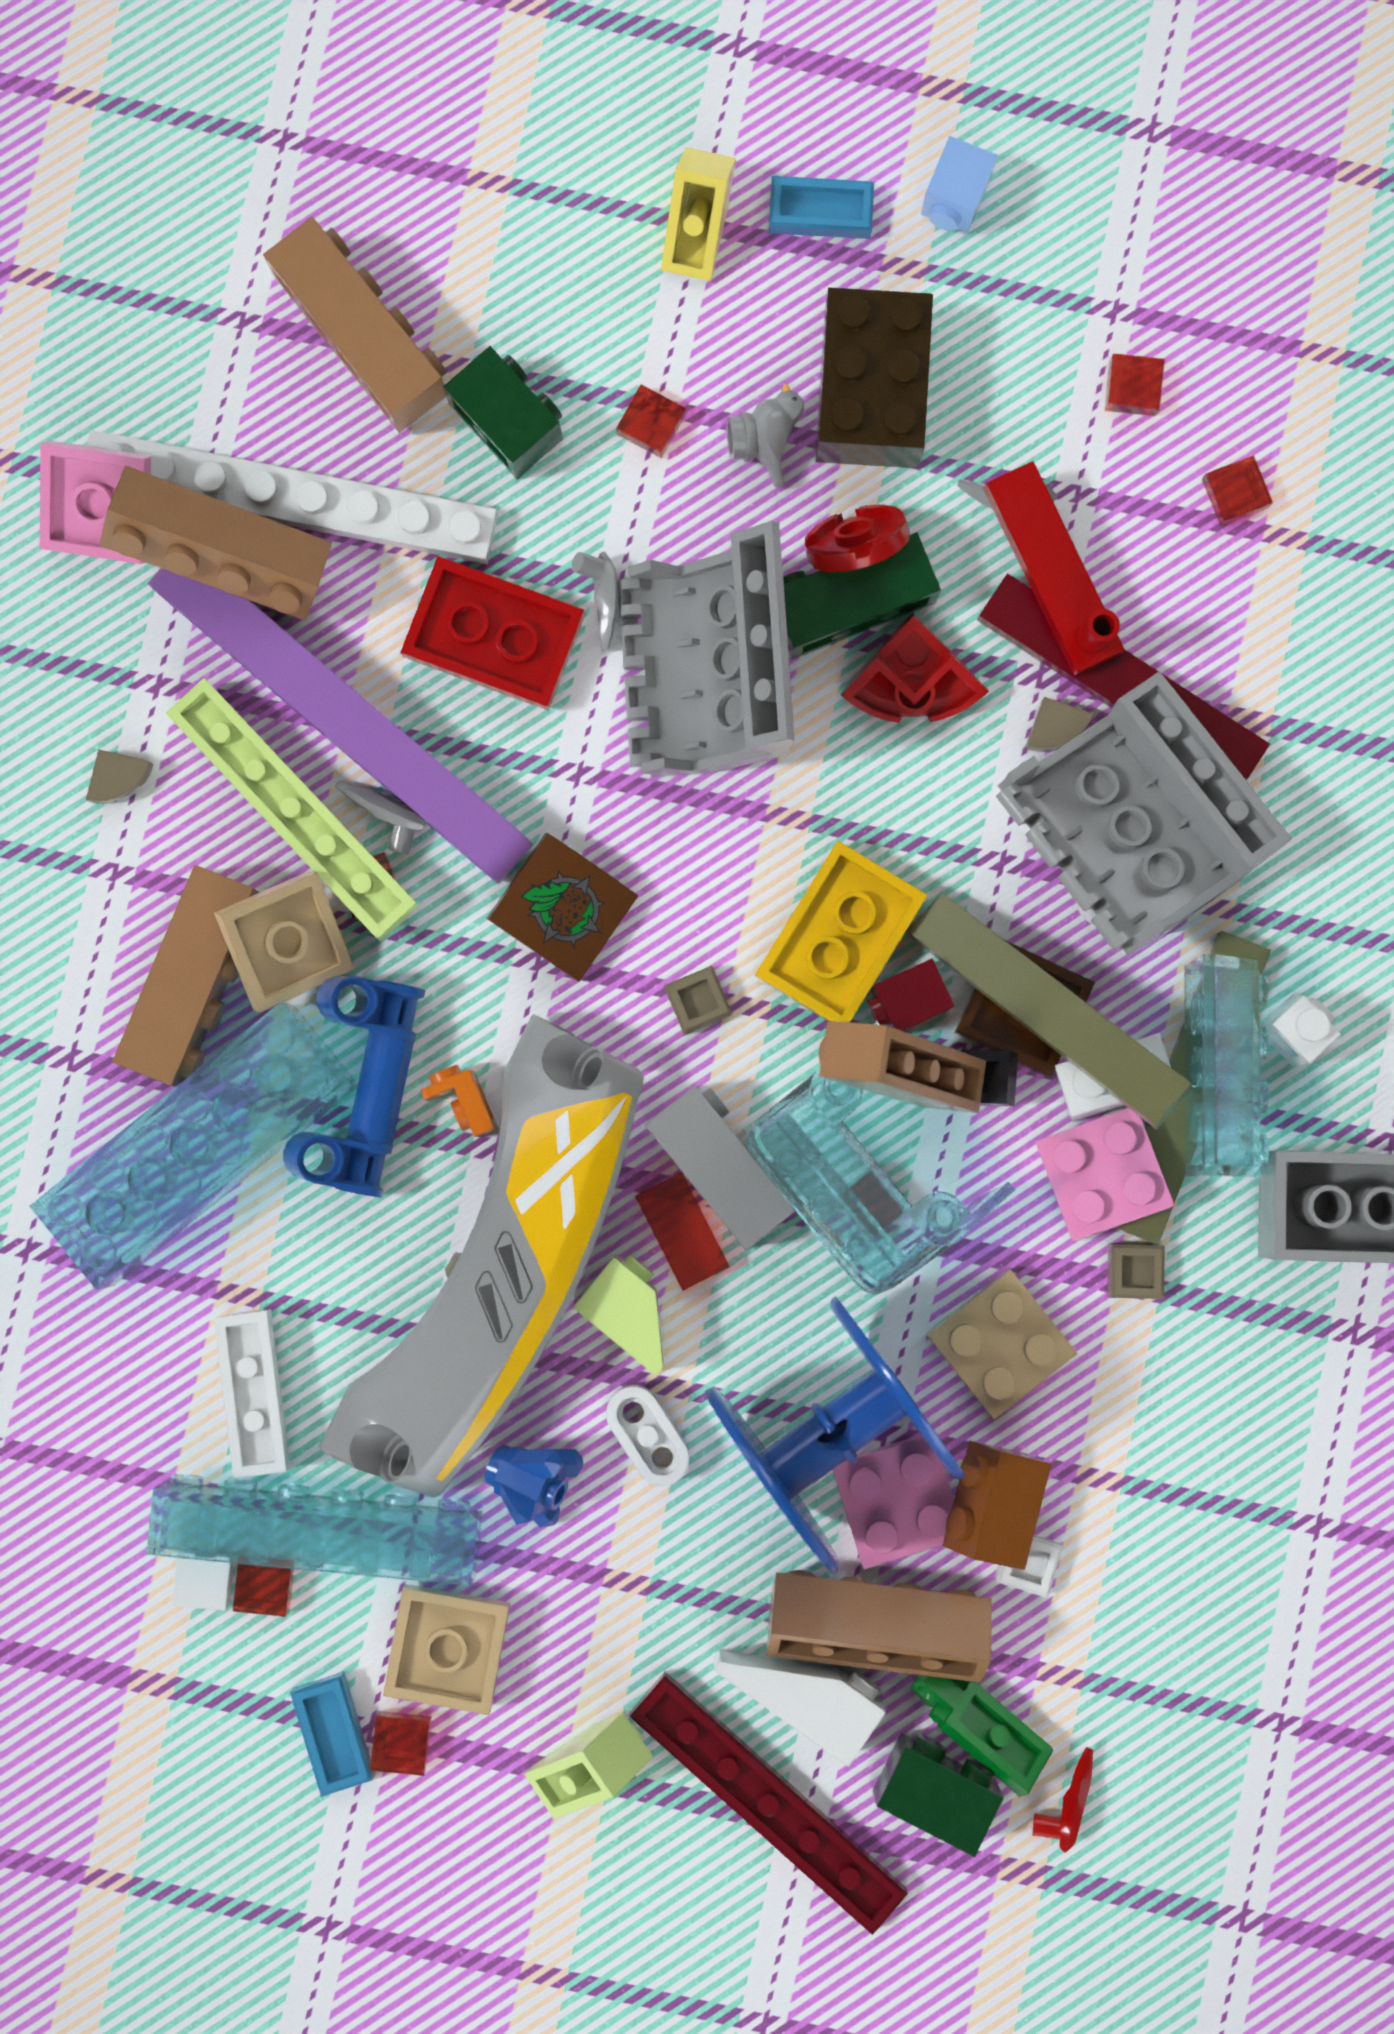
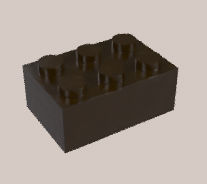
(874, 377)

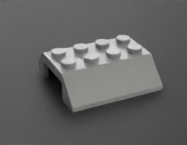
(709, 659)
(1142, 816)

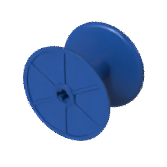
(829, 1438)

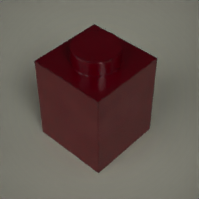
(910, 997)

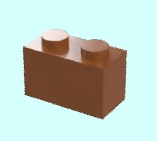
(996, 1505)

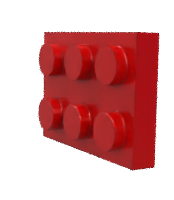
(493, 633)

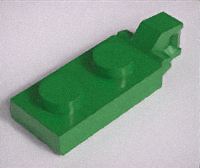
(985, 1730)

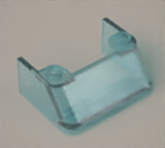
(846, 1192)

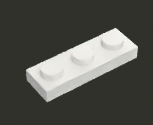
(252, 1394)

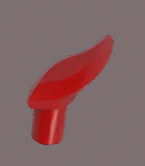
(1067, 1826)

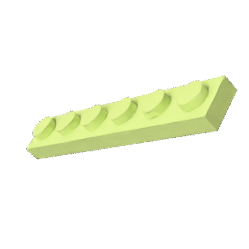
(292, 809)

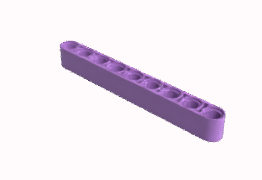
(349, 722)

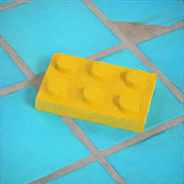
(840, 935)

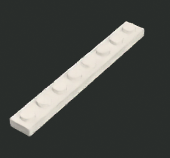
(322, 501)

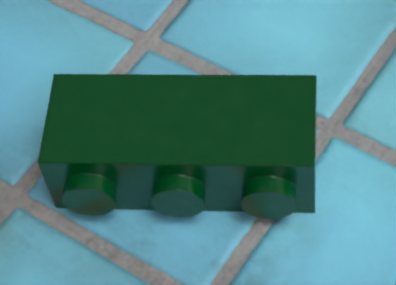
(843, 604)

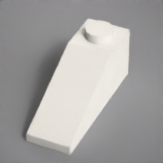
(812, 1698)

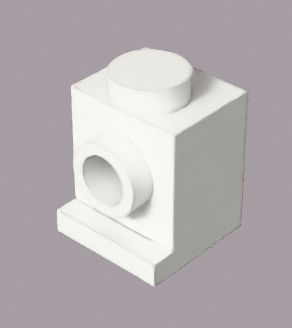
(1300, 1029)

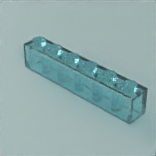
(315, 1531)

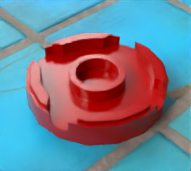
(857, 541)

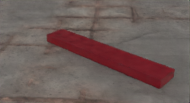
(1019, 619)
(768, 1803)

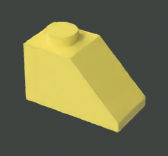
(697, 213)

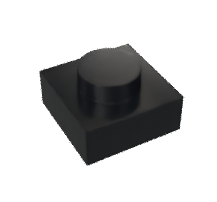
(999, 1077)

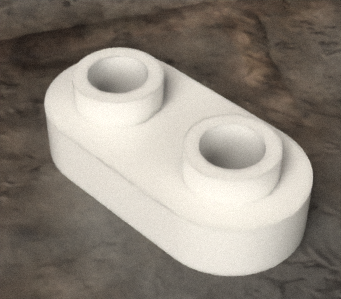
(647, 1434)

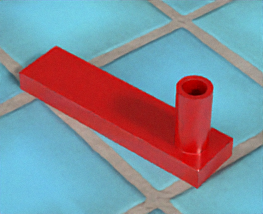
(1054, 569)

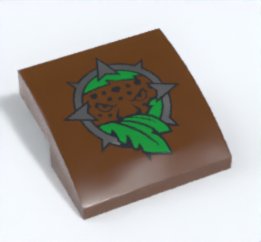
(562, 906)

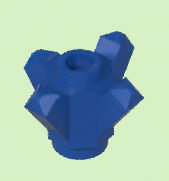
(532, 1481)

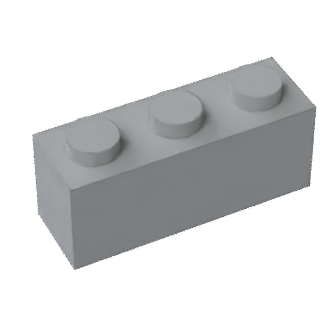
(720, 1165)

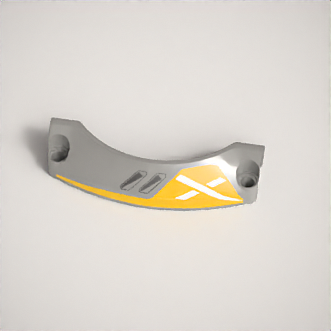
(541, 1215)

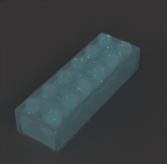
(194, 1146)

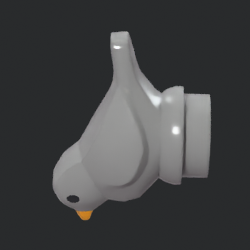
(765, 431)

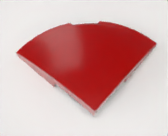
(914, 678)

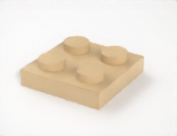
(284, 941)
(1001, 1343)
(446, 1649)

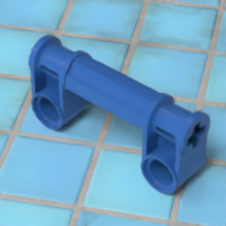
(388, 1015)

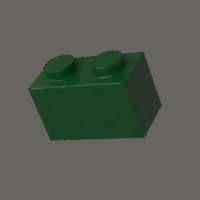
(504, 411)
(938, 1792)

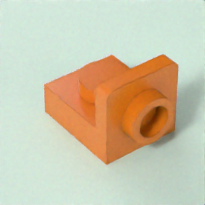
(471, 1106)

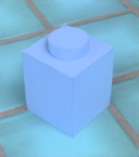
(958, 185)

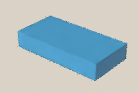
(821, 207)
(332, 1734)

